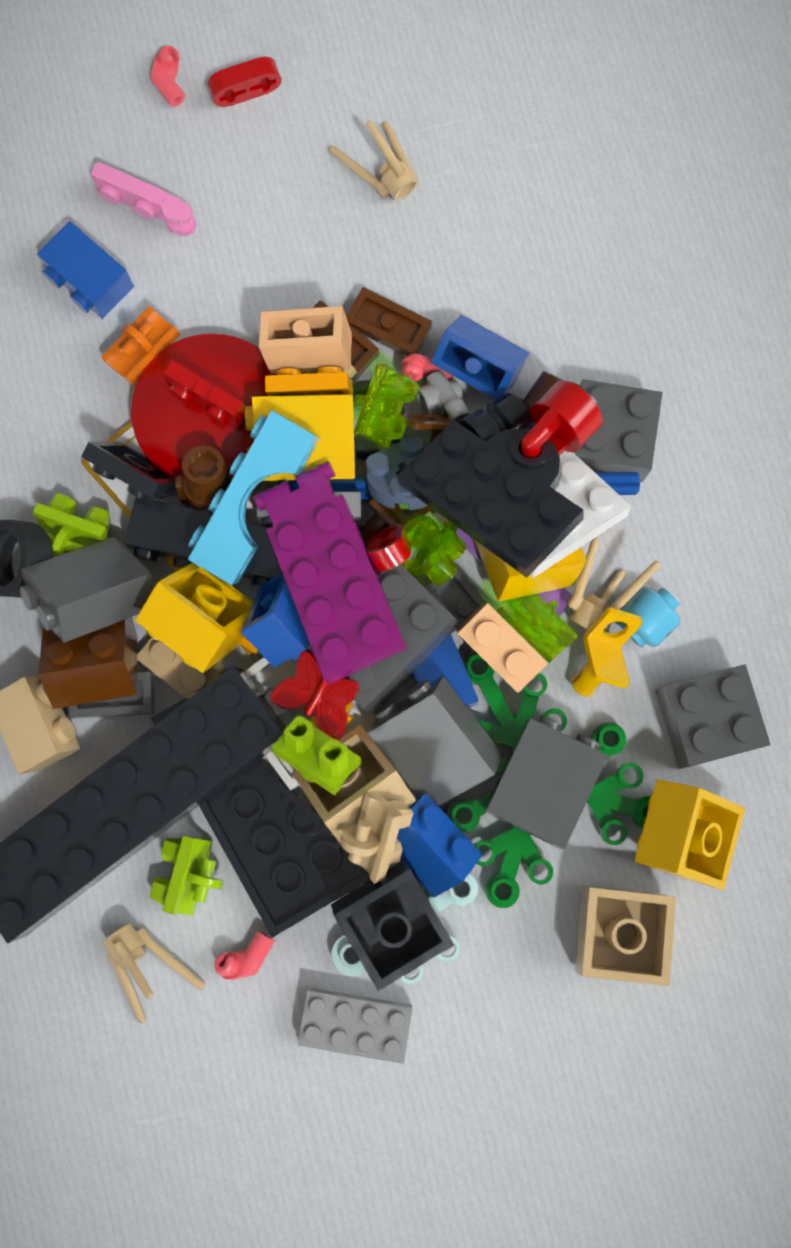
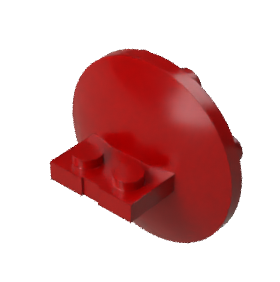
(197, 398)

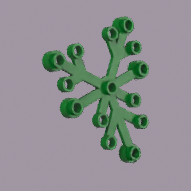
(515, 841)

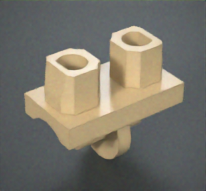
(374, 839)

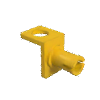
(605, 653)

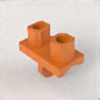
(140, 344)

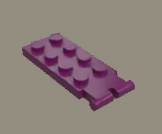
(330, 575)

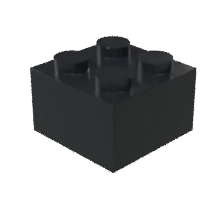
(391, 926)

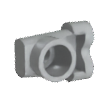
(442, 397)

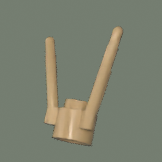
(397, 175)
(588, 610)
(126, 949)

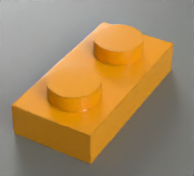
(325, 382)

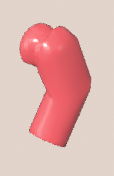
(164, 75)
(419, 366)
(244, 962)

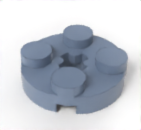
(383, 472)

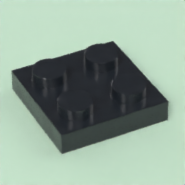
(128, 465)

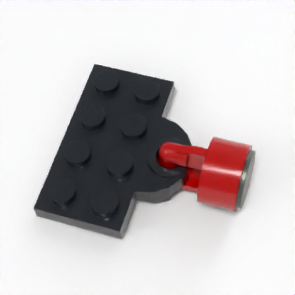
(507, 485)

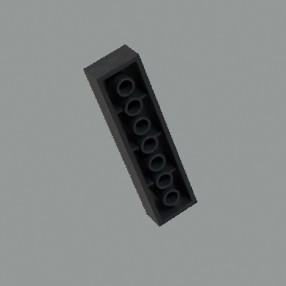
(133, 800)

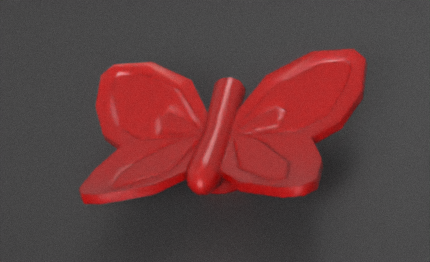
(311, 688)

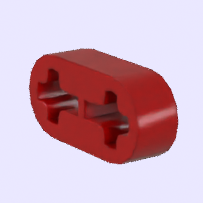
(244, 81)
(389, 548)

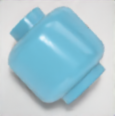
(657, 615)

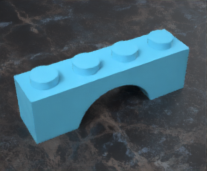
(226, 543)

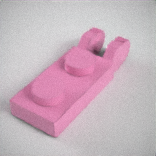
(143, 198)

